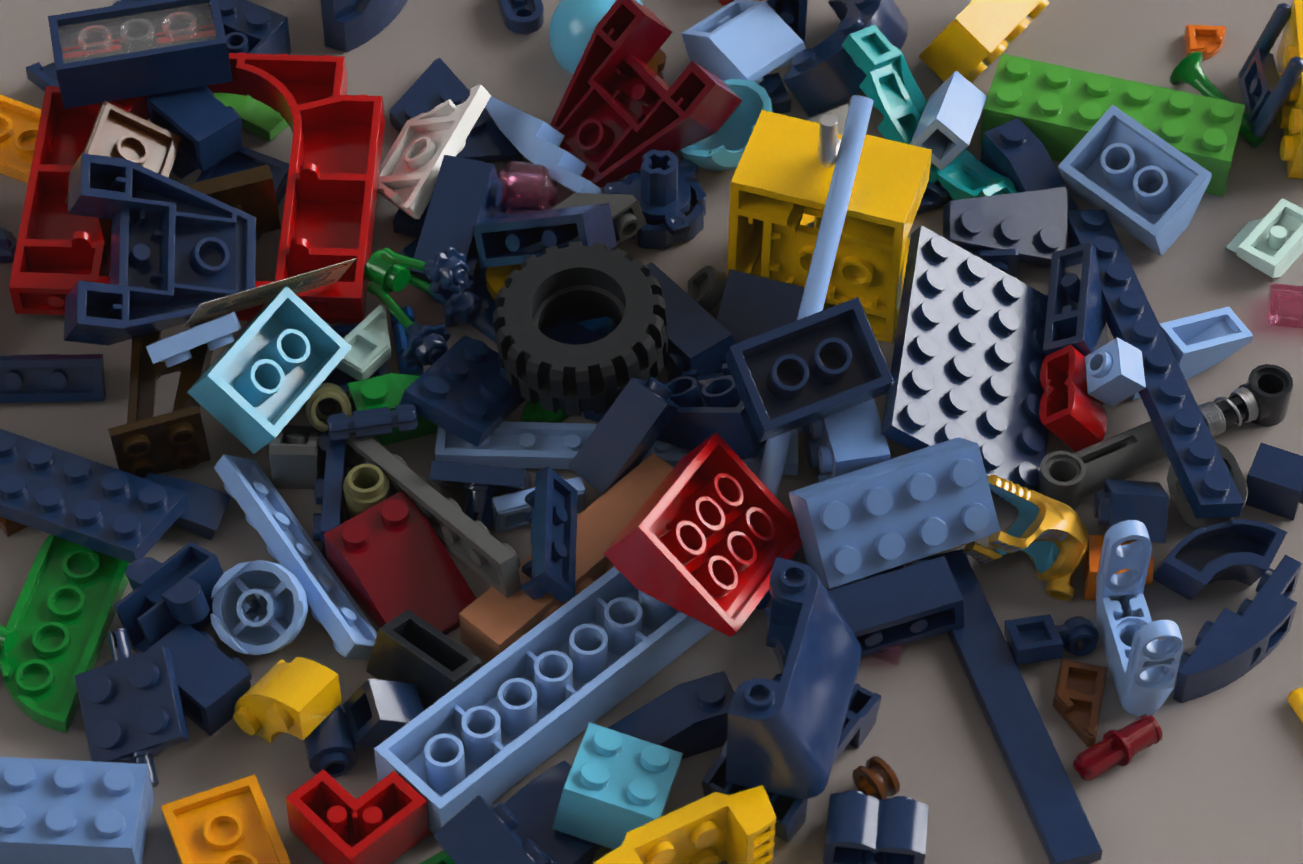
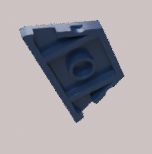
(439, 85)

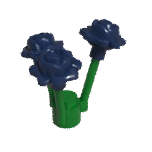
(449, 286)

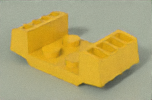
(705, 832)

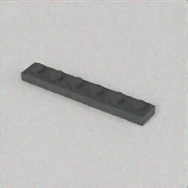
(458, 532)

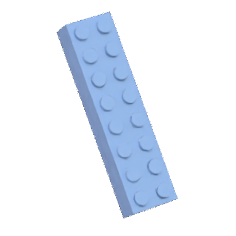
(536, 696)

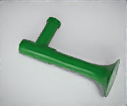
(1191, 73)

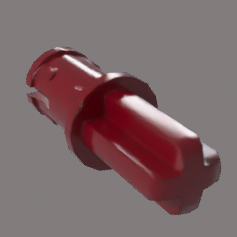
(1118, 747)

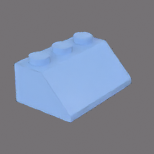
(1135, 179)

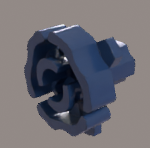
(664, 197)

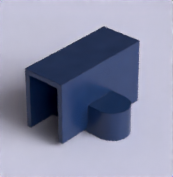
(168, 595)

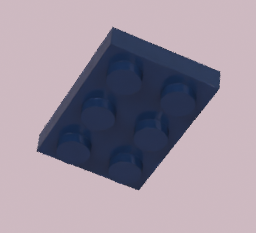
(465, 391)

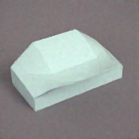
(1272, 241)

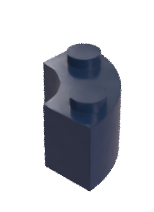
(1221, 551)

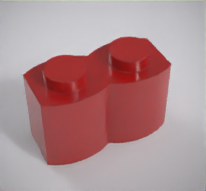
(1066, 404)

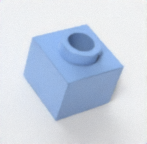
(1114, 372)

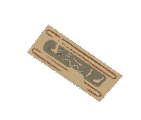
(260, 295)

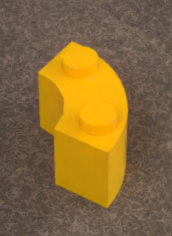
(289, 700)

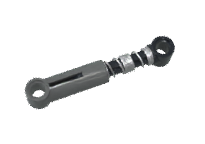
(1078, 474)

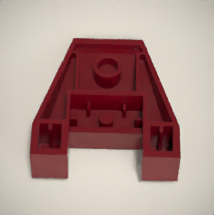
(624, 109)

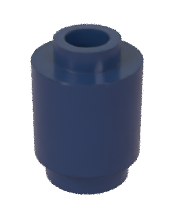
(331, 746)

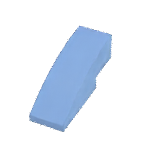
(1204, 340)

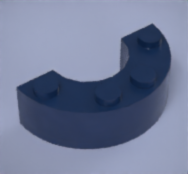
(827, 73)

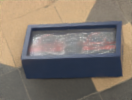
(138, 50)

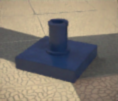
(480, 484)

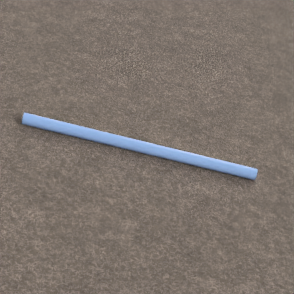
(824, 256)

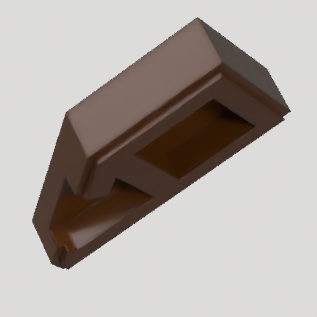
(1080, 697)

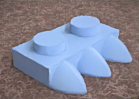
(177, 346)

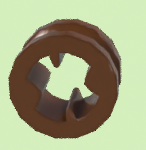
(876, 779)

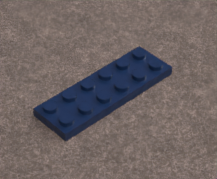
(84, 499)

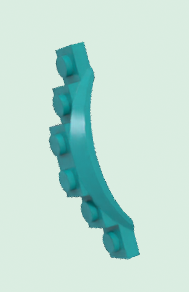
(902, 105)

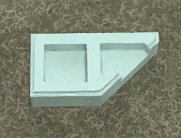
(369, 346)

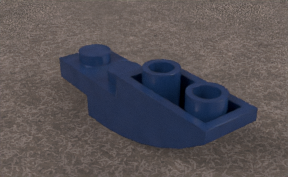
(1242, 638)

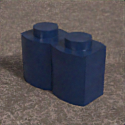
(875, 830)

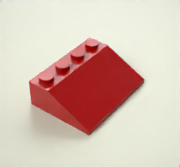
(707, 538)

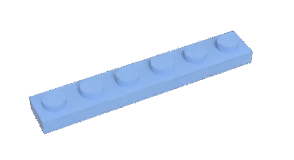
(294, 549)

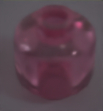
(526, 188)

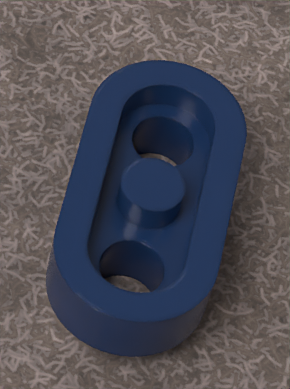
(522, 15)

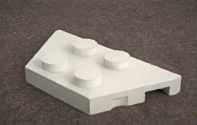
(417, 154)

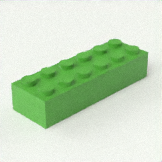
(1066, 102)

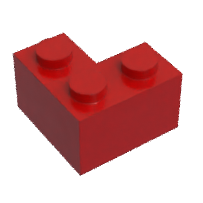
(359, 830)

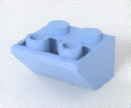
(742, 41)

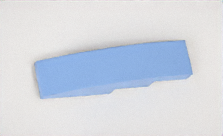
(541, 145)

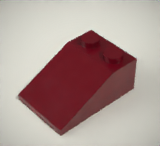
(396, 564)

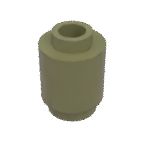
(326, 390)
(364, 488)

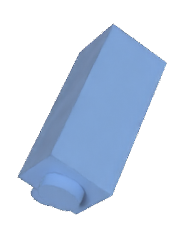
(949, 119)

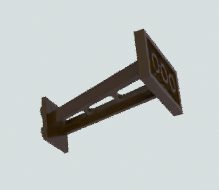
(179, 437)

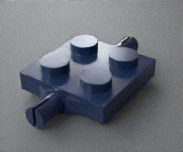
(131, 705)

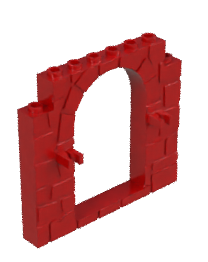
(326, 198)

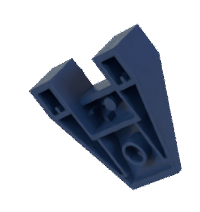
(166, 251)

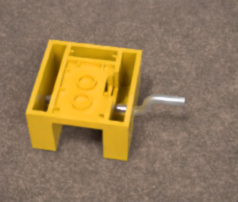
(781, 202)

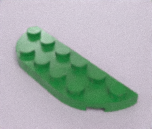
(60, 628)

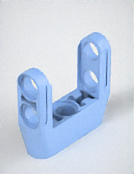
(1138, 662)

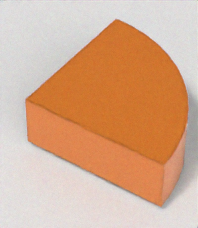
(1204, 39)

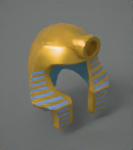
(1044, 530)

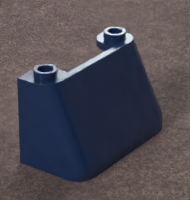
(792, 728)

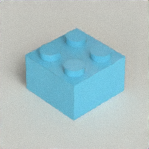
(615, 786)

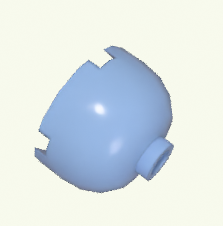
(258, 607)

